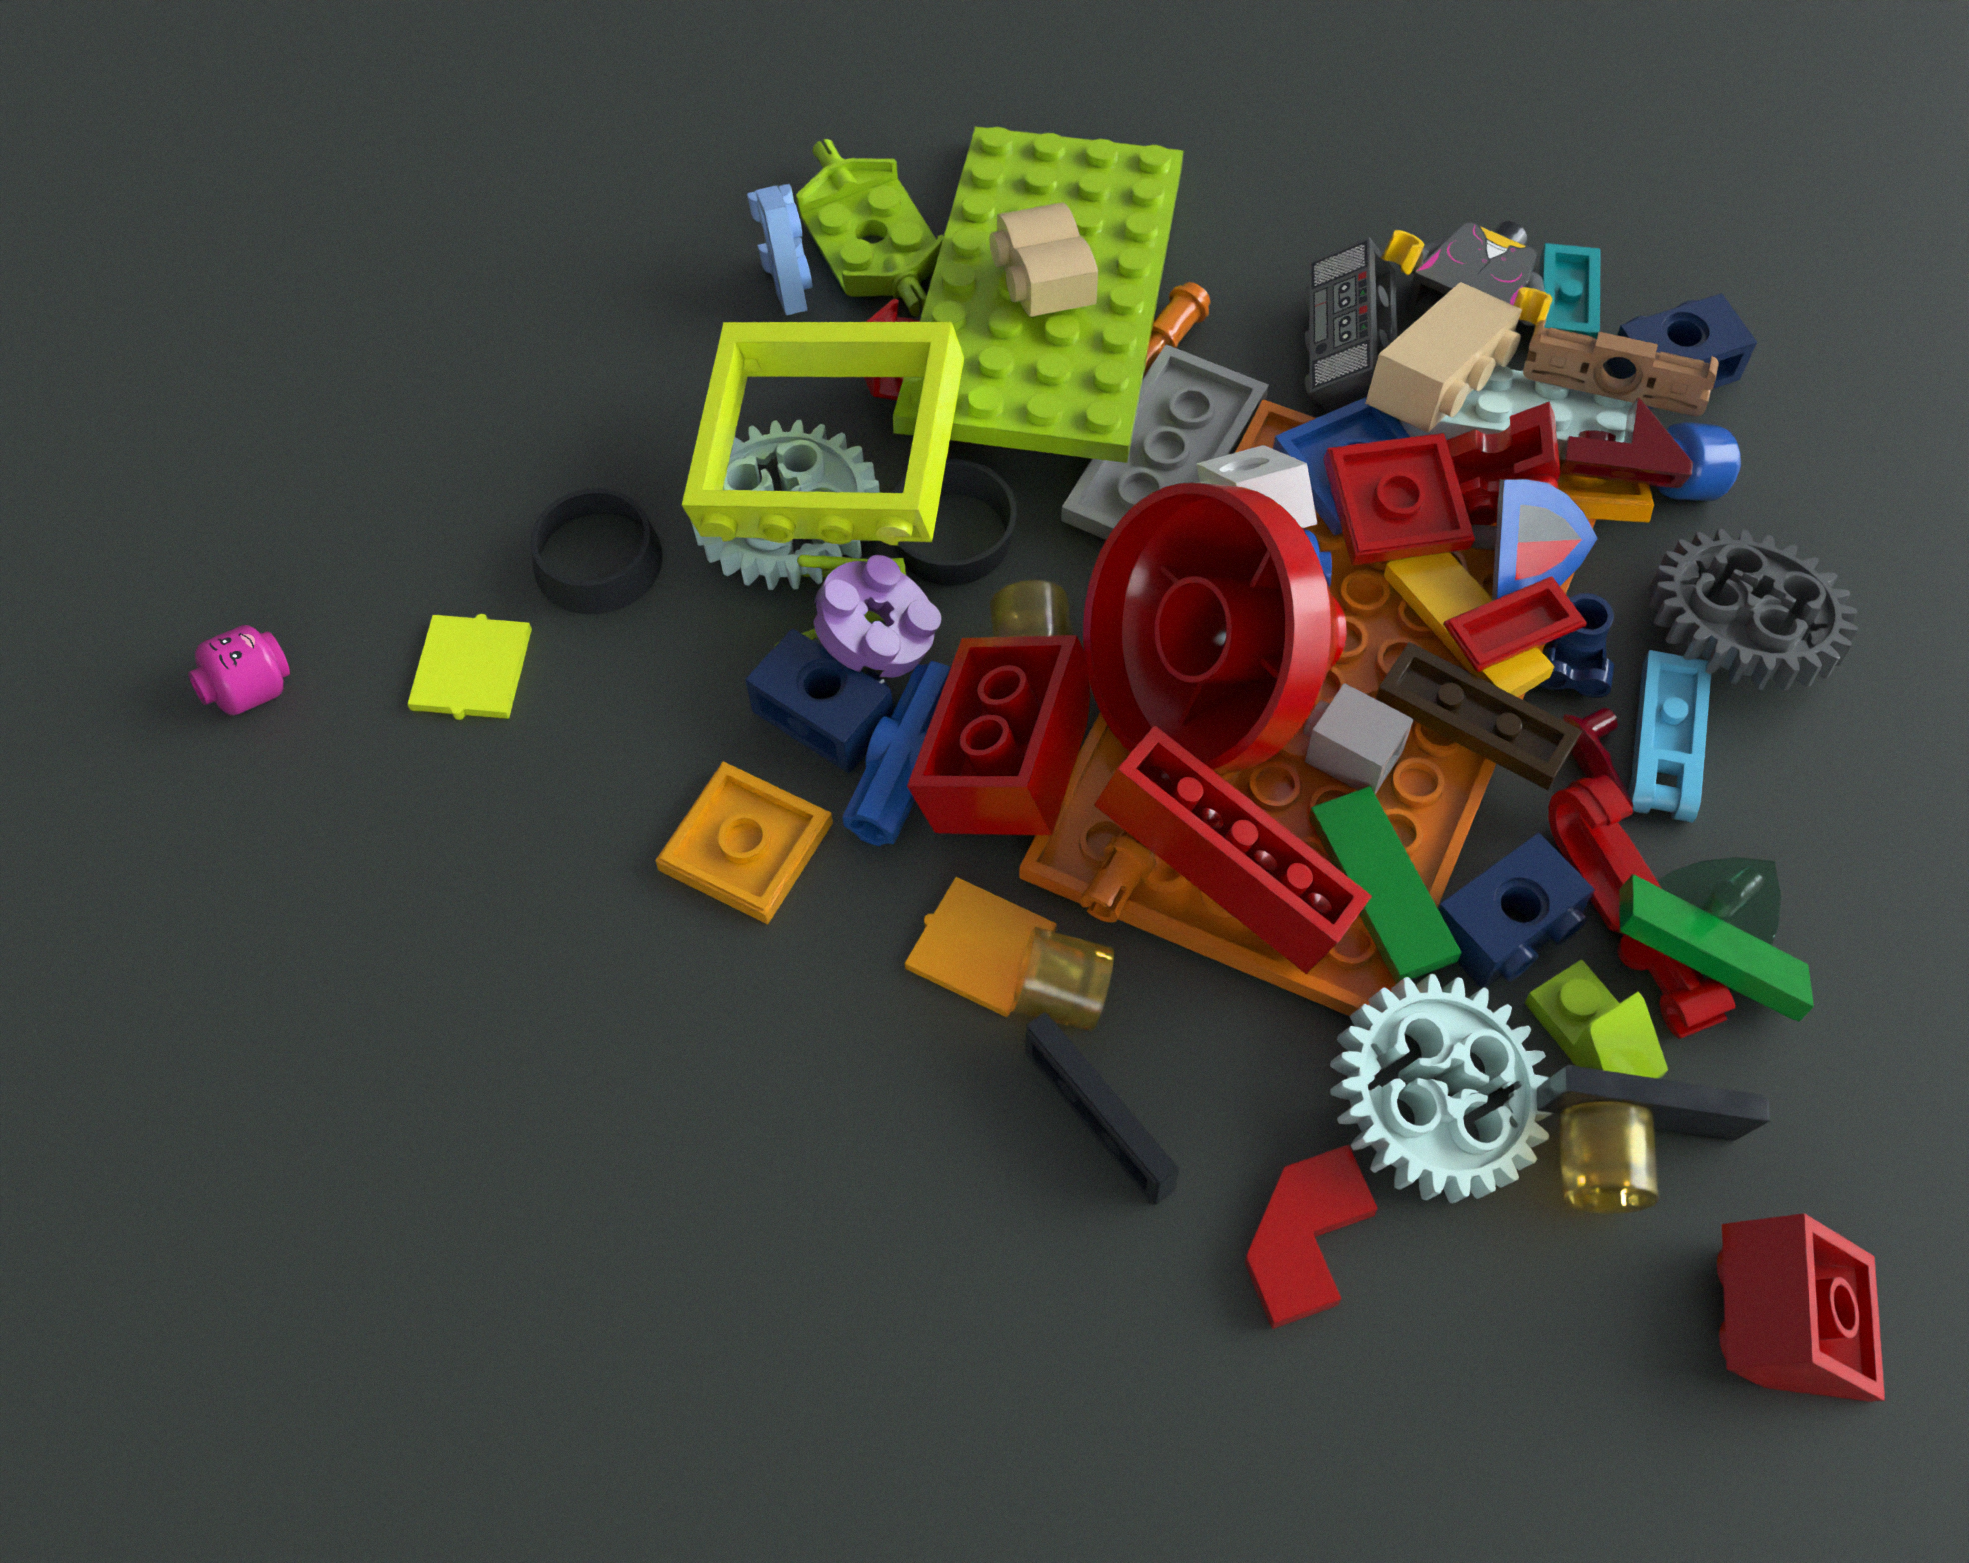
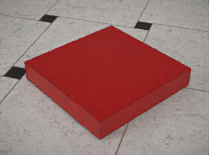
(1398, 499)

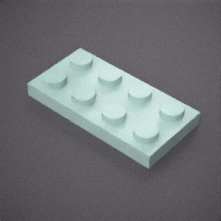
(1512, 393)

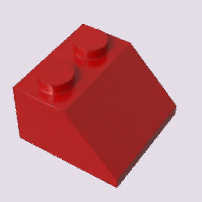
(1800, 1309)

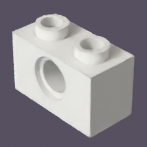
(1268, 472)

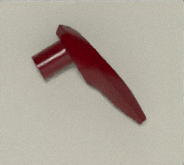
(1589, 751)

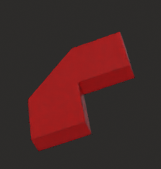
(1284, 1254)

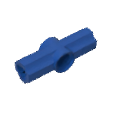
(882, 795)

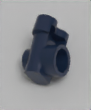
(1581, 655)

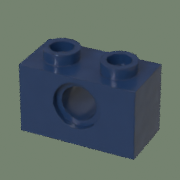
(1696, 332)
(837, 727)
(1527, 880)

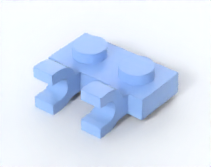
(783, 249)

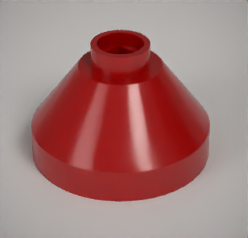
(1210, 624)

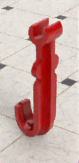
(1597, 847)

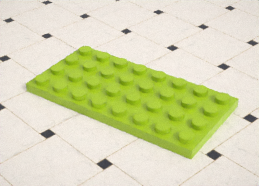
(1067, 375)

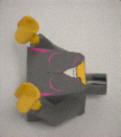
(1477, 257)

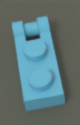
(1670, 735)

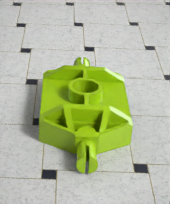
(861, 200)

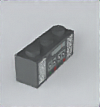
(1349, 322)

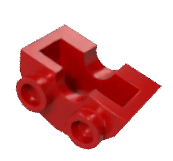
(1520, 452)

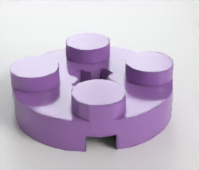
(887, 592)

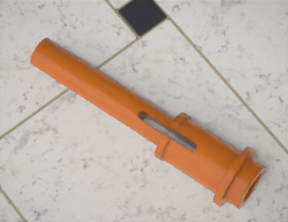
(1186, 306)

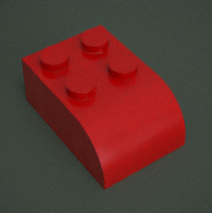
(1004, 736)

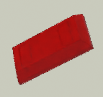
(1514, 624)

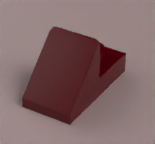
(1644, 457)

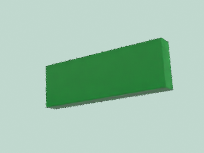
(1401, 911)
(1715, 948)

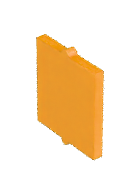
(975, 945)

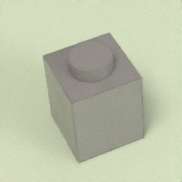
(1356, 738)

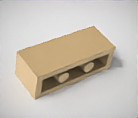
(1444, 357)

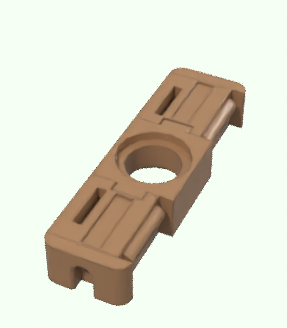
(1660, 379)

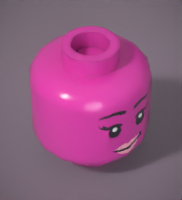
(239, 670)

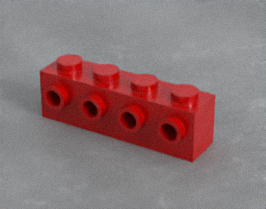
(1232, 850)

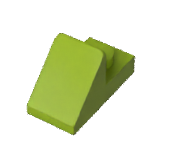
(1595, 1026)

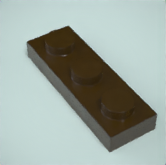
(1478, 715)

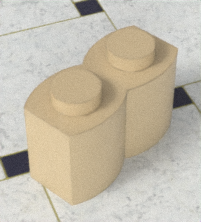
(1045, 259)

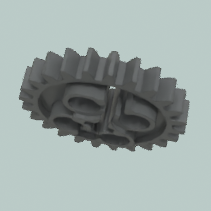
(1751, 609)

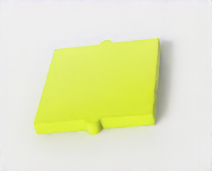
(470, 666)

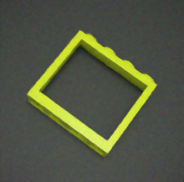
(826, 351)

